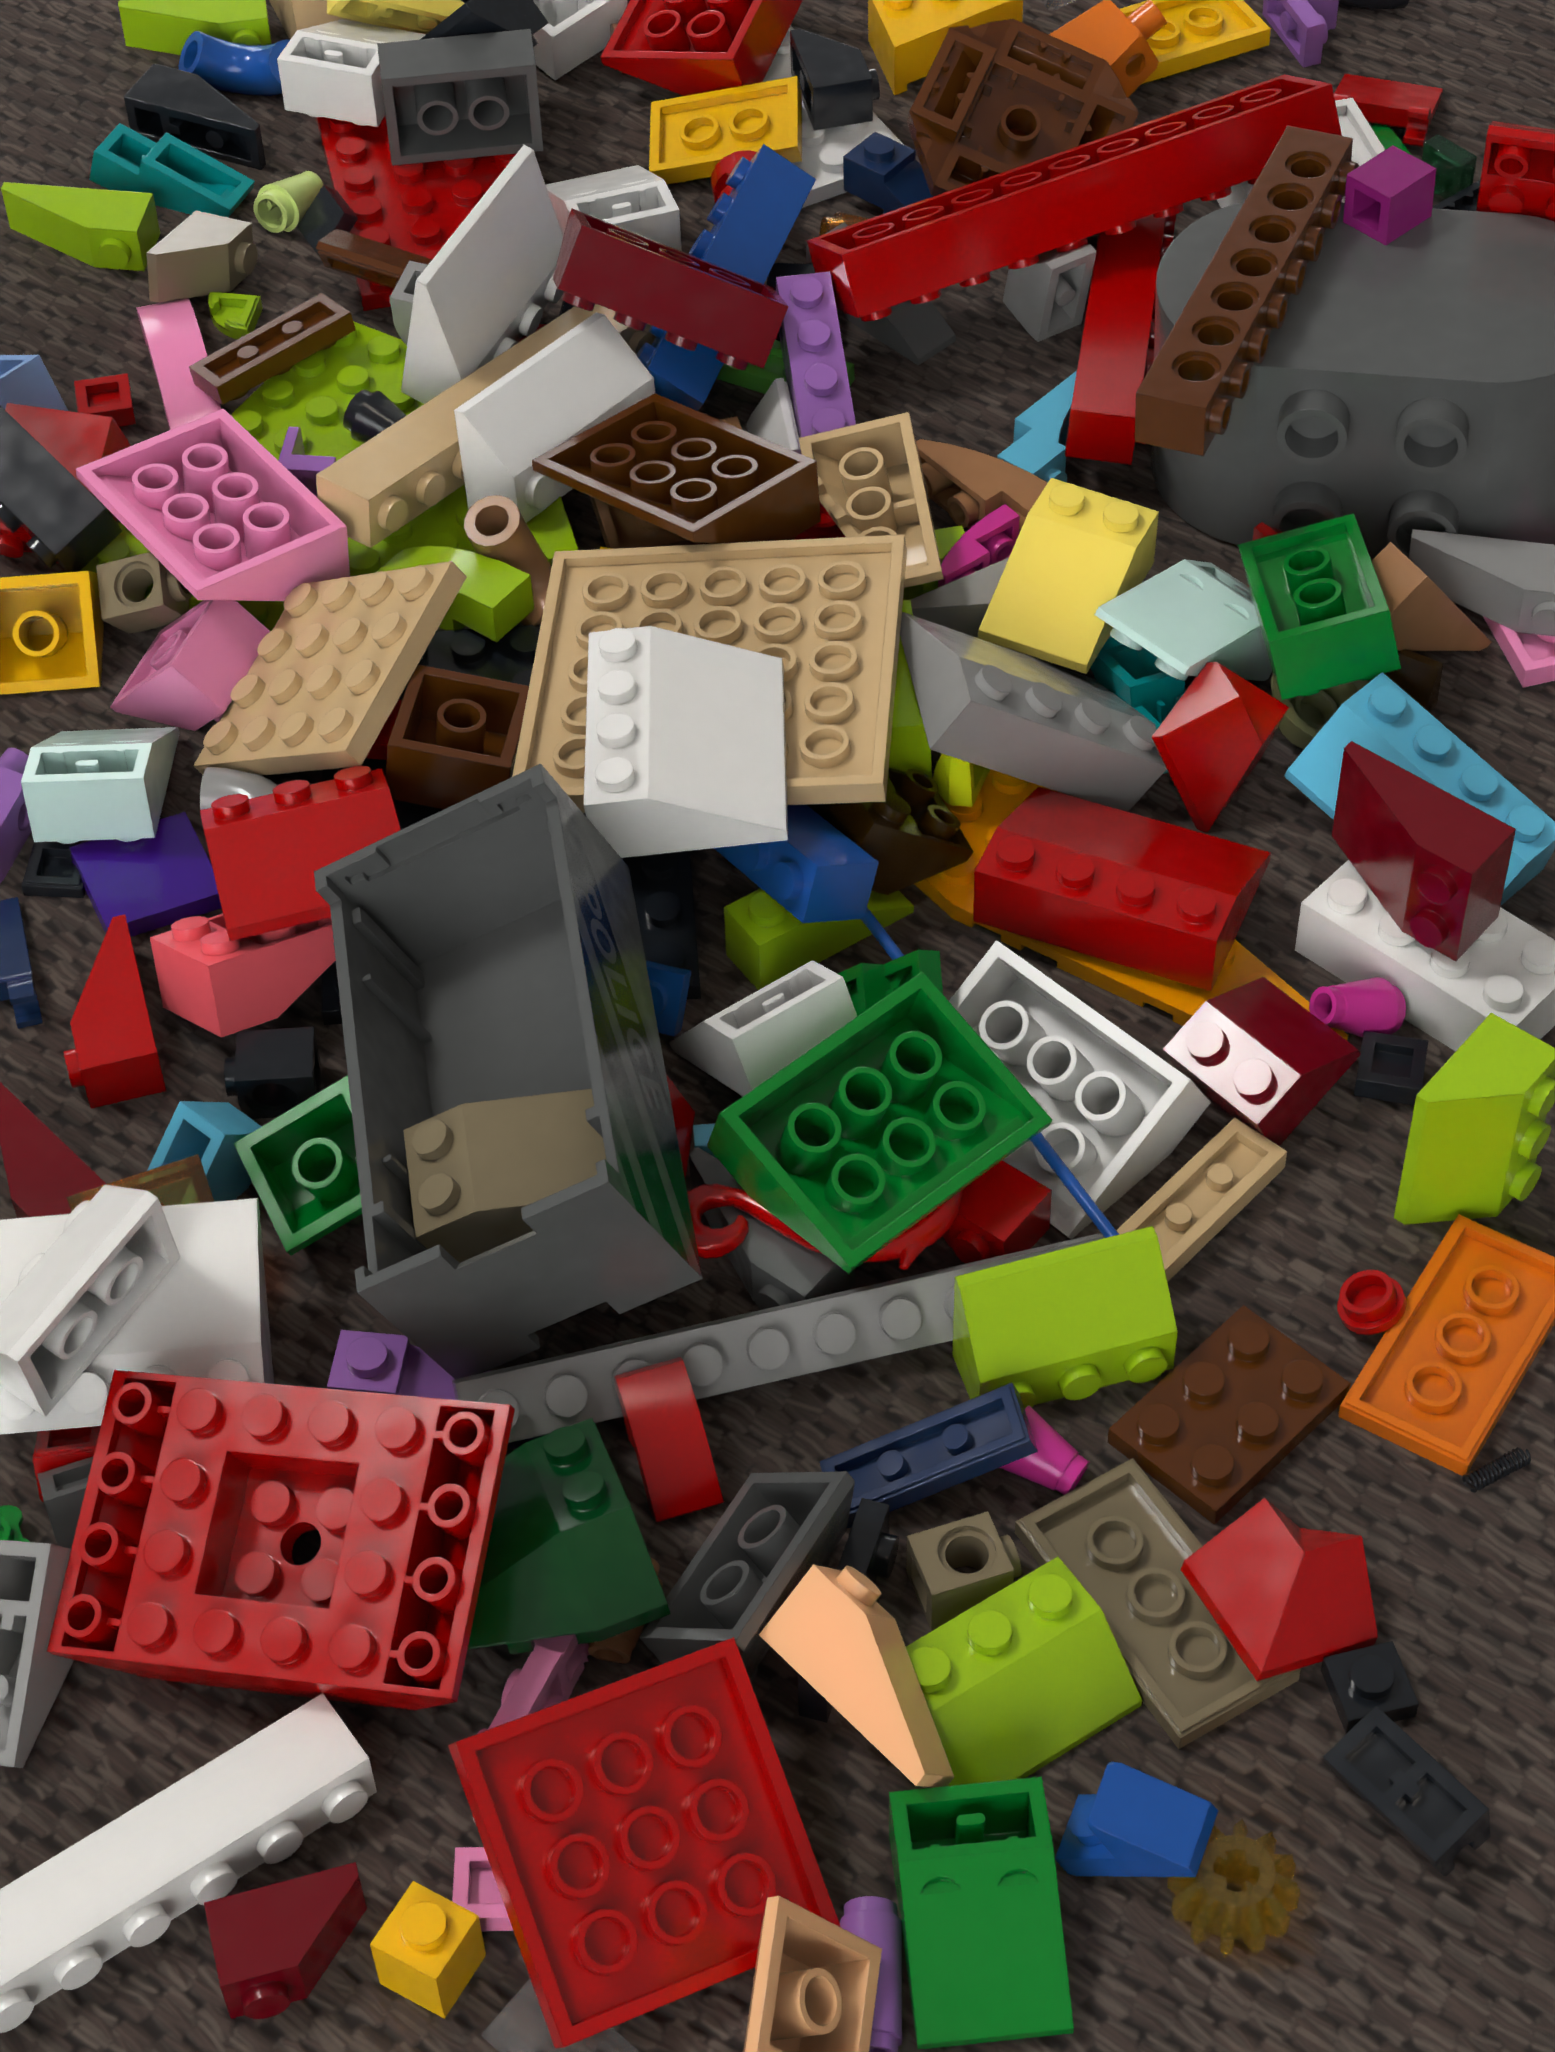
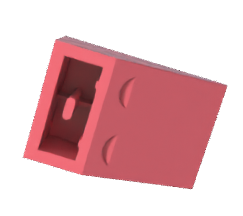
(238, 981)

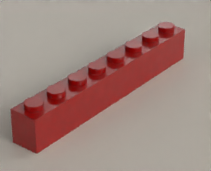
(1117, 341)

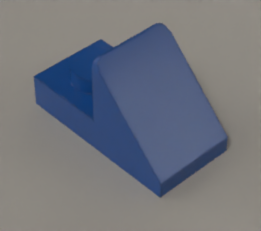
(1136, 1828)

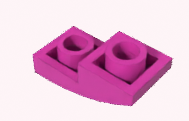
(982, 545)

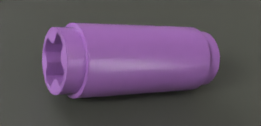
(878, 1923)

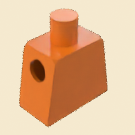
(1117, 39)

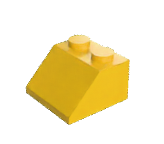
(50, 632)

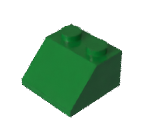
(306, 1167)

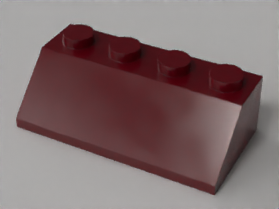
(667, 290)

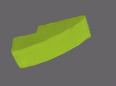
(491, 597)

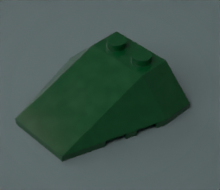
(563, 1549)

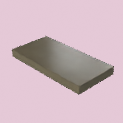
(1129, 1556)

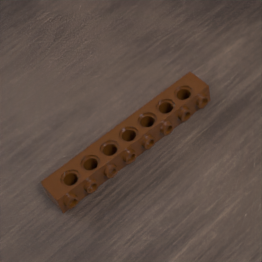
(1244, 293)

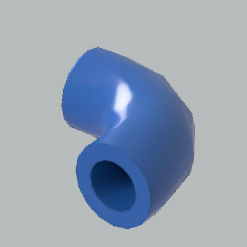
(233, 65)

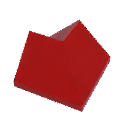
(1216, 739)
(1284, 1591)

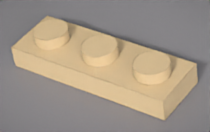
(1208, 1192)

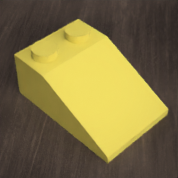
(1064, 565)

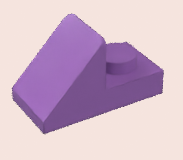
(1302, 25)

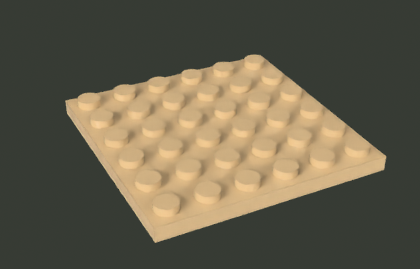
(812, 602)

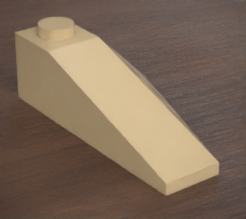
(877, 487)

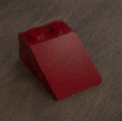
(1421, 851)

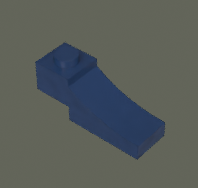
(884, 173)

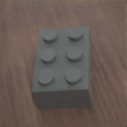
(460, 96)

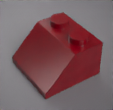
(1261, 1057)

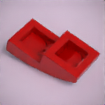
(668, 1439)

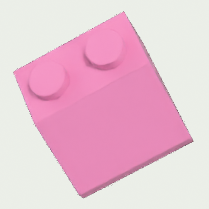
(193, 666)

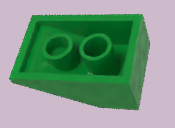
(1320, 607)

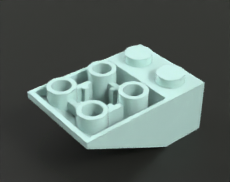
(1189, 619)
(98, 784)

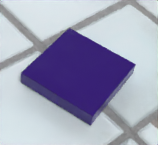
(149, 877)

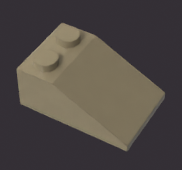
(491, 1159)

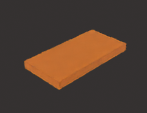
(1458, 1347)

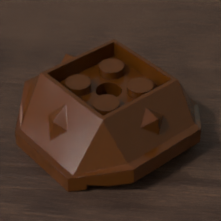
(1006, 80)

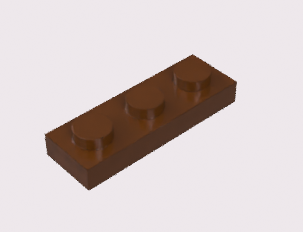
(272, 348)

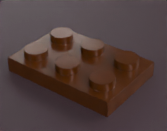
(1228, 1414)

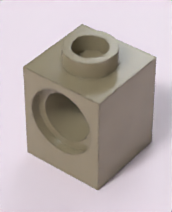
(123, 589)
(965, 1542)

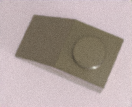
(201, 258)

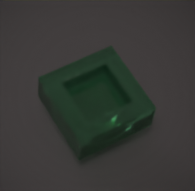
(1453, 165)

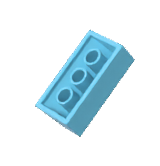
(1406, 734)

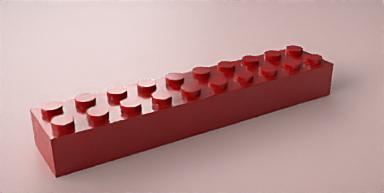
(1066, 197)

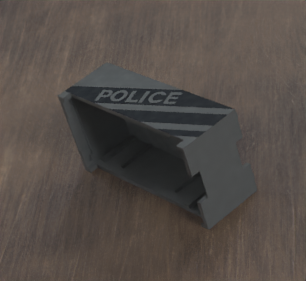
(496, 966)

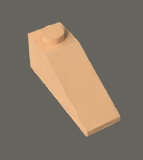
(861, 1666)

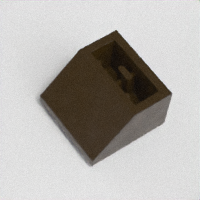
(907, 834)

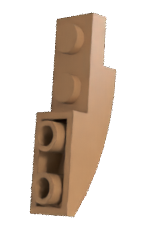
(975, 483)

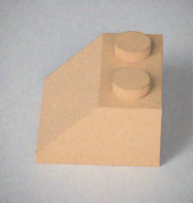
(810, 1985)

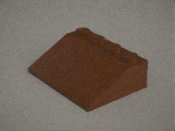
(690, 474)

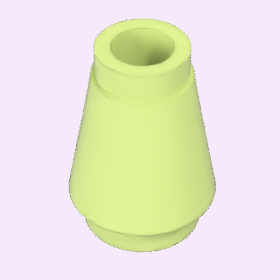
(286, 201)

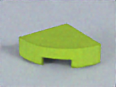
(234, 312)

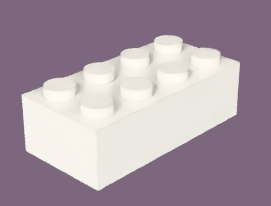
(1501, 973)

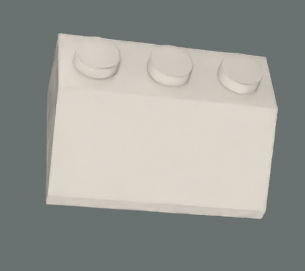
(82, 1292)

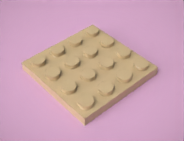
(331, 671)

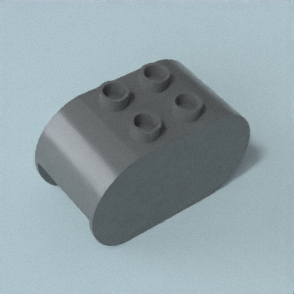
(1391, 392)

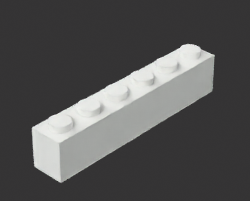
(175, 1853)

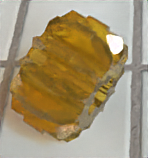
(1255, 1910)

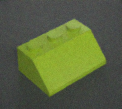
(1479, 1127)
(1066, 1320)
(1022, 1677)

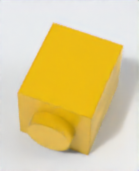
(428, 1949)

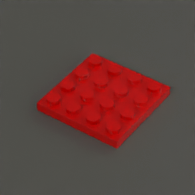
(639, 1838)

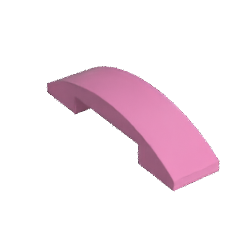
(175, 345)

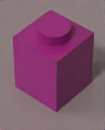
(1389, 195)

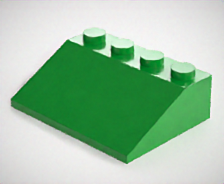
(876, 1125)

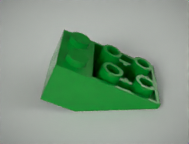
(980, 1913)

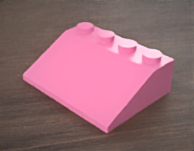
(221, 512)

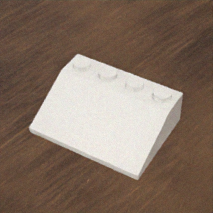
(485, 282)
(683, 743)
(1107, 1094)
(196, 1322)

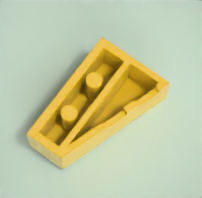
(912, 31)

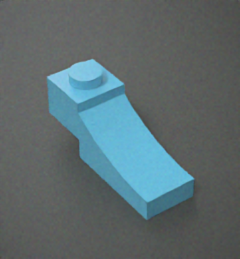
(1042, 434)

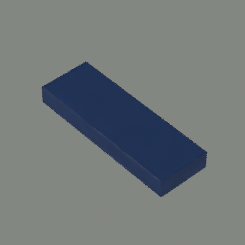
(938, 1451)

